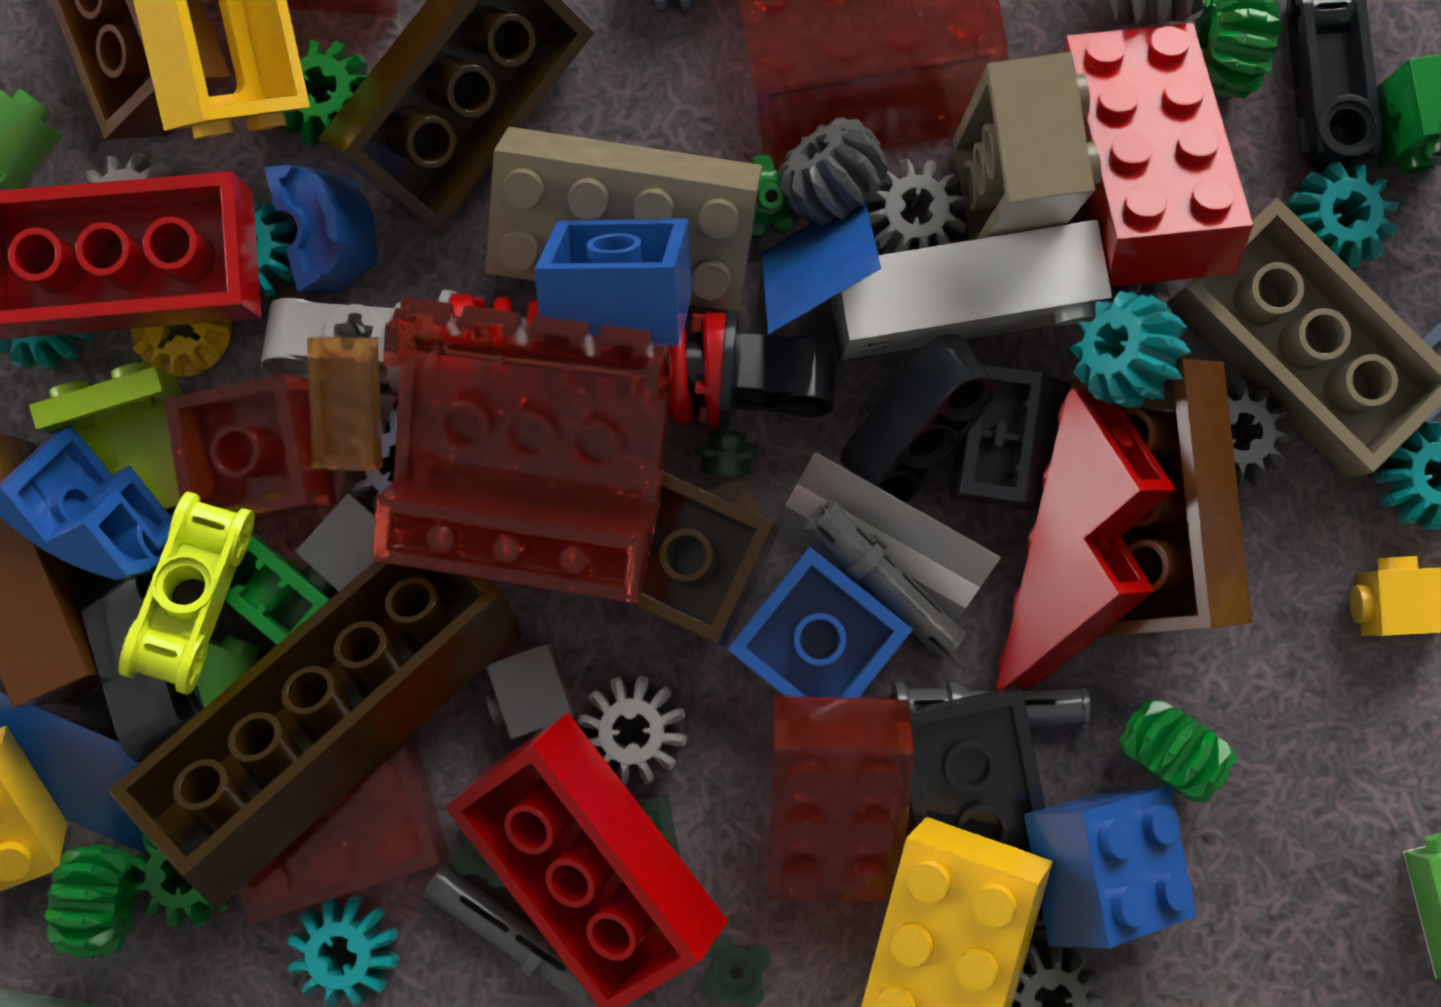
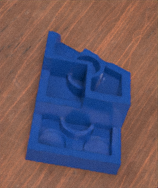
(83, 512)

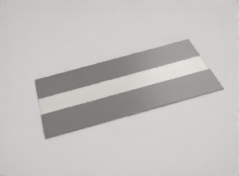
(932, 554)

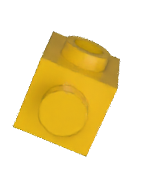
(1397, 598)

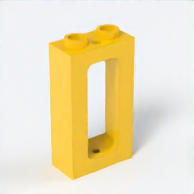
(262, 60)

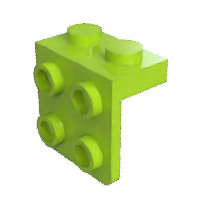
(121, 423)

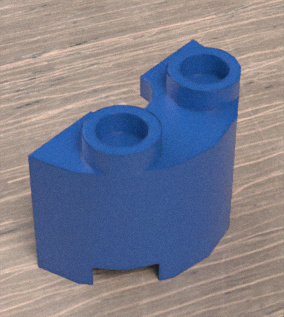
(332, 223)

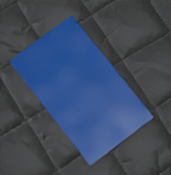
(817, 265)
(75, 769)

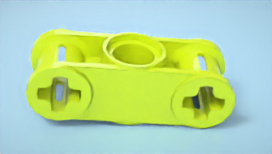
(172, 638)

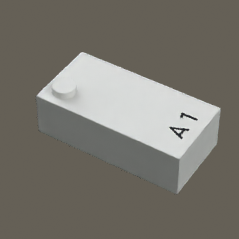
(974, 290)

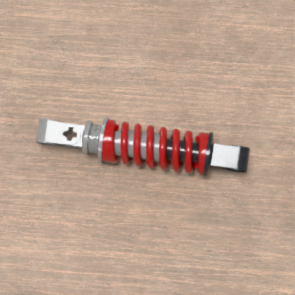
(719, 364)

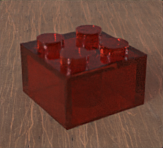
(249, 447)

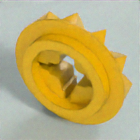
(183, 355)

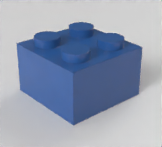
(618, 275)
(819, 633)
(1113, 867)

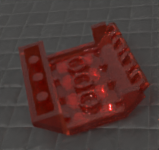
(886, 62)
(524, 449)

